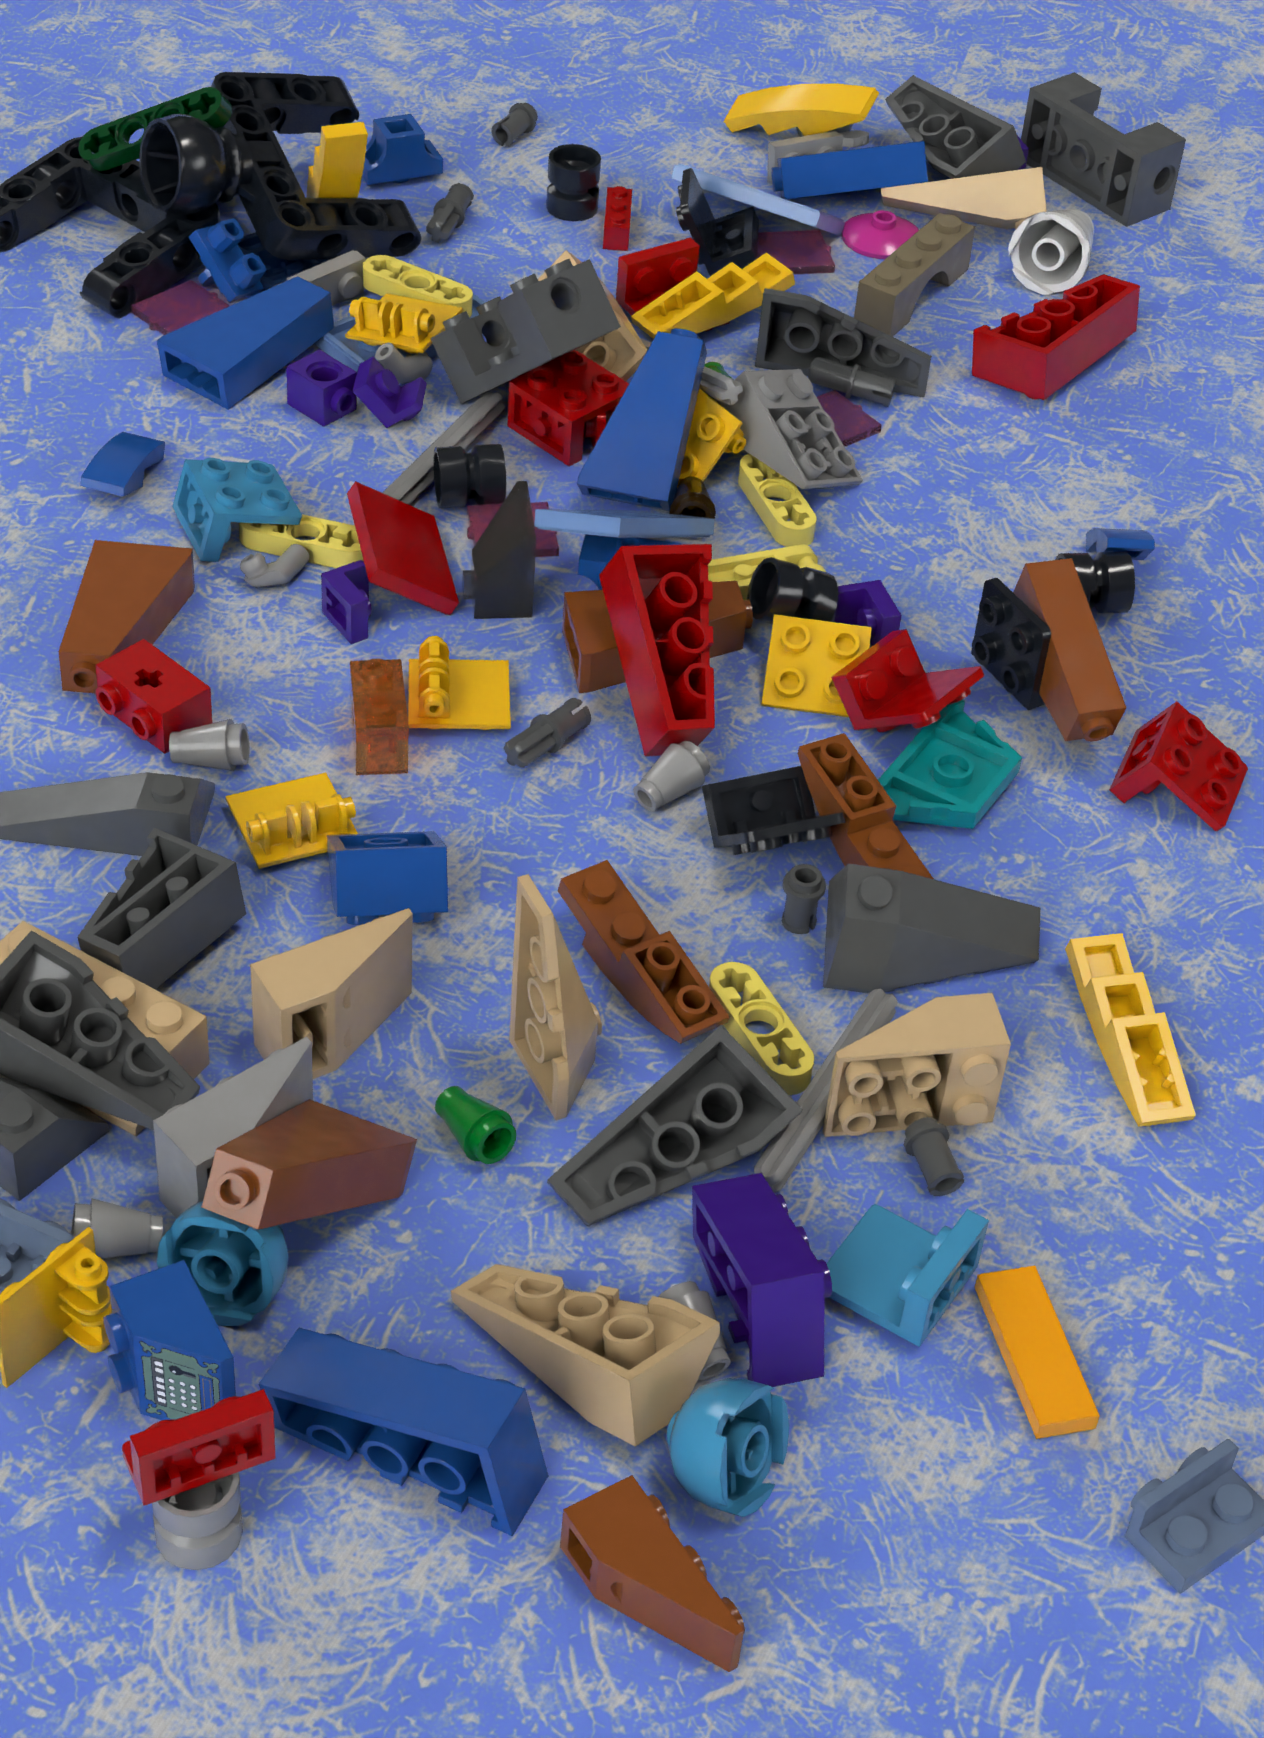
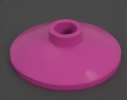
(877, 233)

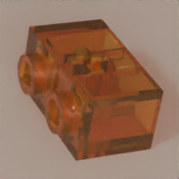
(379, 717)

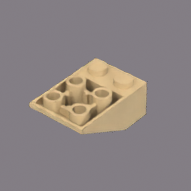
(333, 990)
(929, 1063)

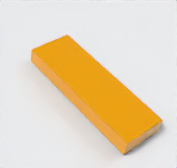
(1036, 1352)

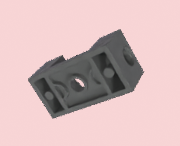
(1123, 174)
(524, 328)

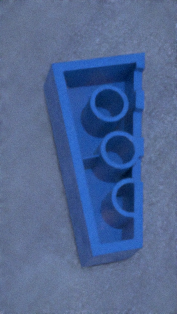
(412, 1420)

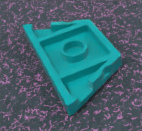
(950, 771)

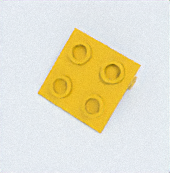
(399, 321)
(710, 434)
(805, 658)
(457, 691)
(291, 818)
(52, 1303)

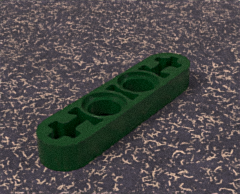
(109, 143)

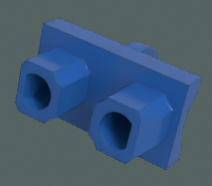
(225, 263)

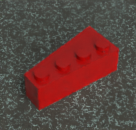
(1058, 338)
(664, 639)

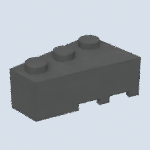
(164, 910)

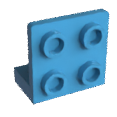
(224, 492)
(903, 1272)

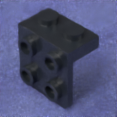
(721, 239)
(1011, 642)
(765, 812)

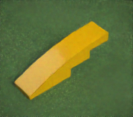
(805, 106)
(338, 162)
(713, 301)
(1129, 1031)

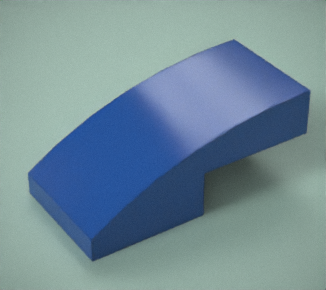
(121, 464)
(1135, 542)

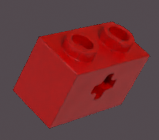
(152, 693)

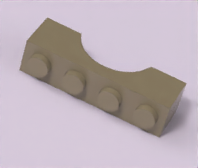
(892, 288)

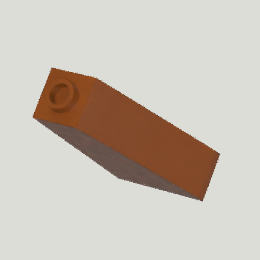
(122, 598)
(593, 643)
(1077, 671)
(307, 1167)

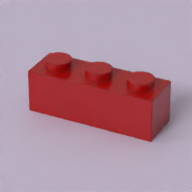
(617, 218)

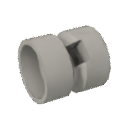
(200, 1524)

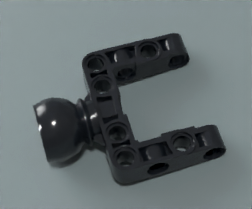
(194, 165)
(139, 266)

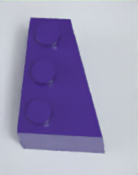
(768, 1274)

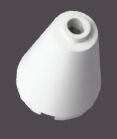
(1052, 250)

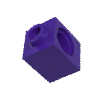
(321, 387)

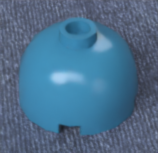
(230, 1262)
(727, 1442)

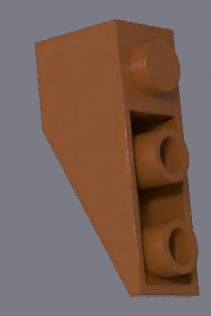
(640, 1568)

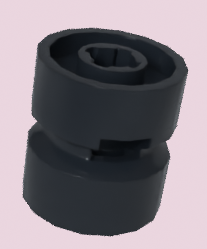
(574, 181)
(469, 475)
(1105, 579)
(791, 591)

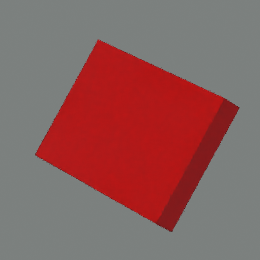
(402, 549)

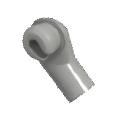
(404, 368)
(279, 572)

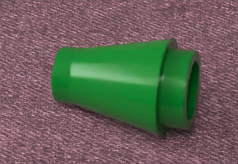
(478, 1127)

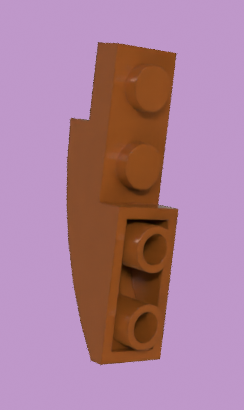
(845, 784)
(638, 961)

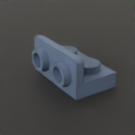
(1196, 1517)

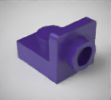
(384, 396)
(347, 600)
(867, 606)

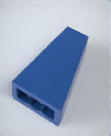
(850, 170)
(246, 342)
(648, 432)

